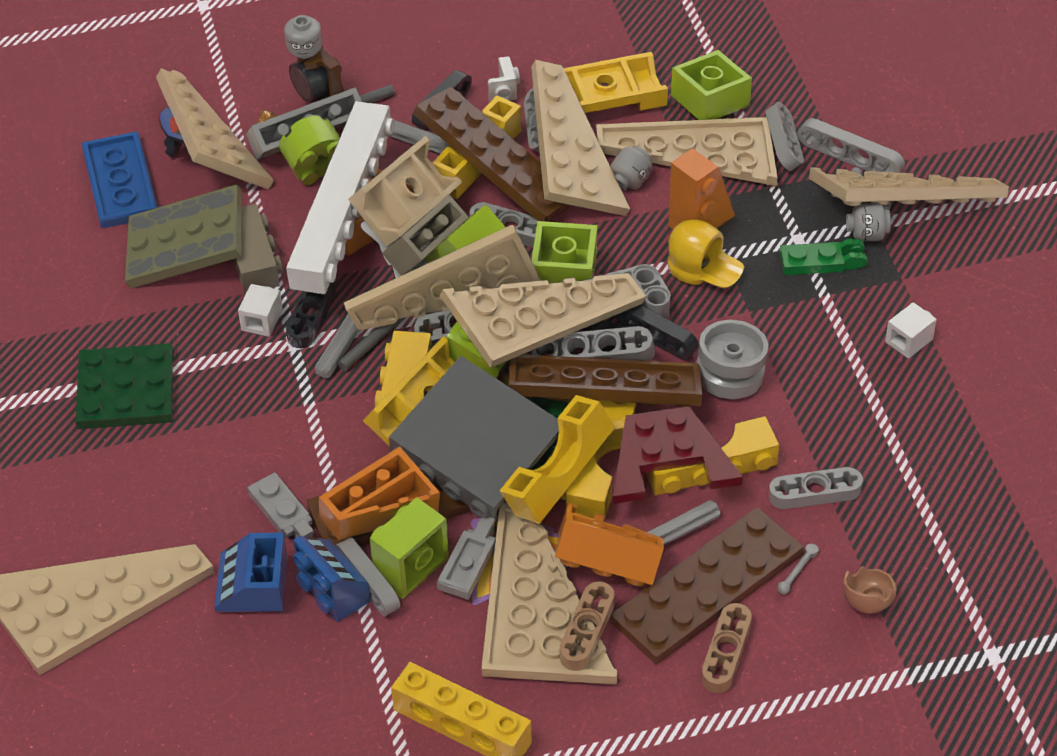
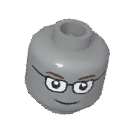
(303, 36)
(631, 167)
(869, 222)

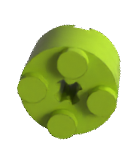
(310, 148)

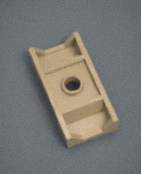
(389, 204)

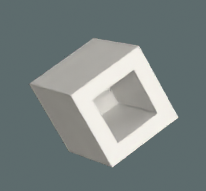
(260, 310)
(910, 330)

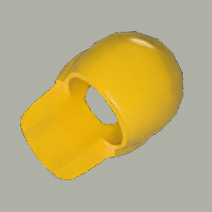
(698, 240)

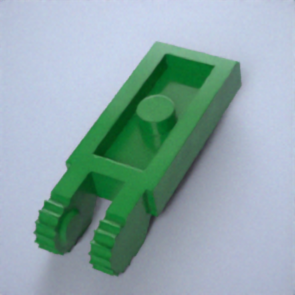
(822, 257)

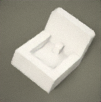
(506, 84)

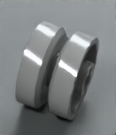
(732, 359)

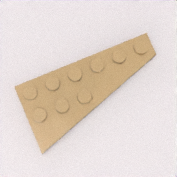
(206, 135)
(736, 145)
(570, 154)
(904, 188)
(484, 263)
(534, 313)

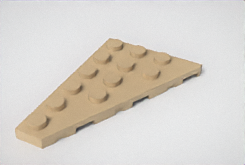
(77, 604)
(532, 609)

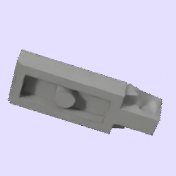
(281, 507)
(468, 559)

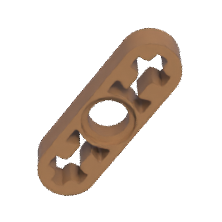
(588, 639)
(729, 660)

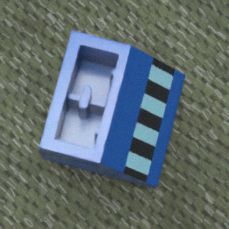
(252, 574)
(329, 577)

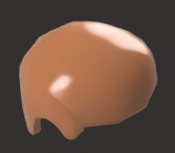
(869, 590)

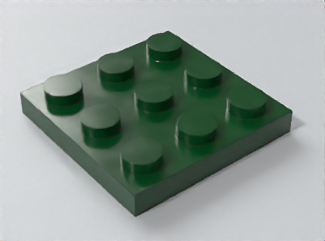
(125, 386)

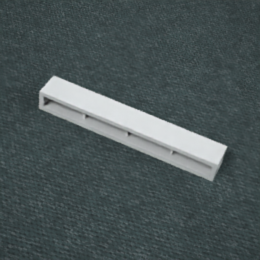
(332, 214)

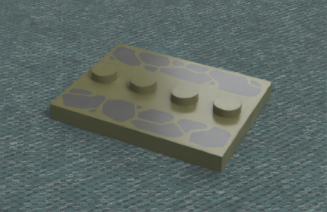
(184, 236)

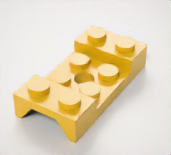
(629, 80)
(410, 391)

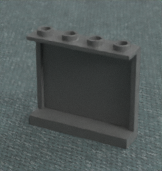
(474, 436)

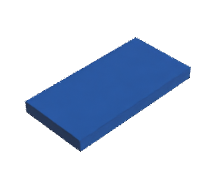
(118, 178)

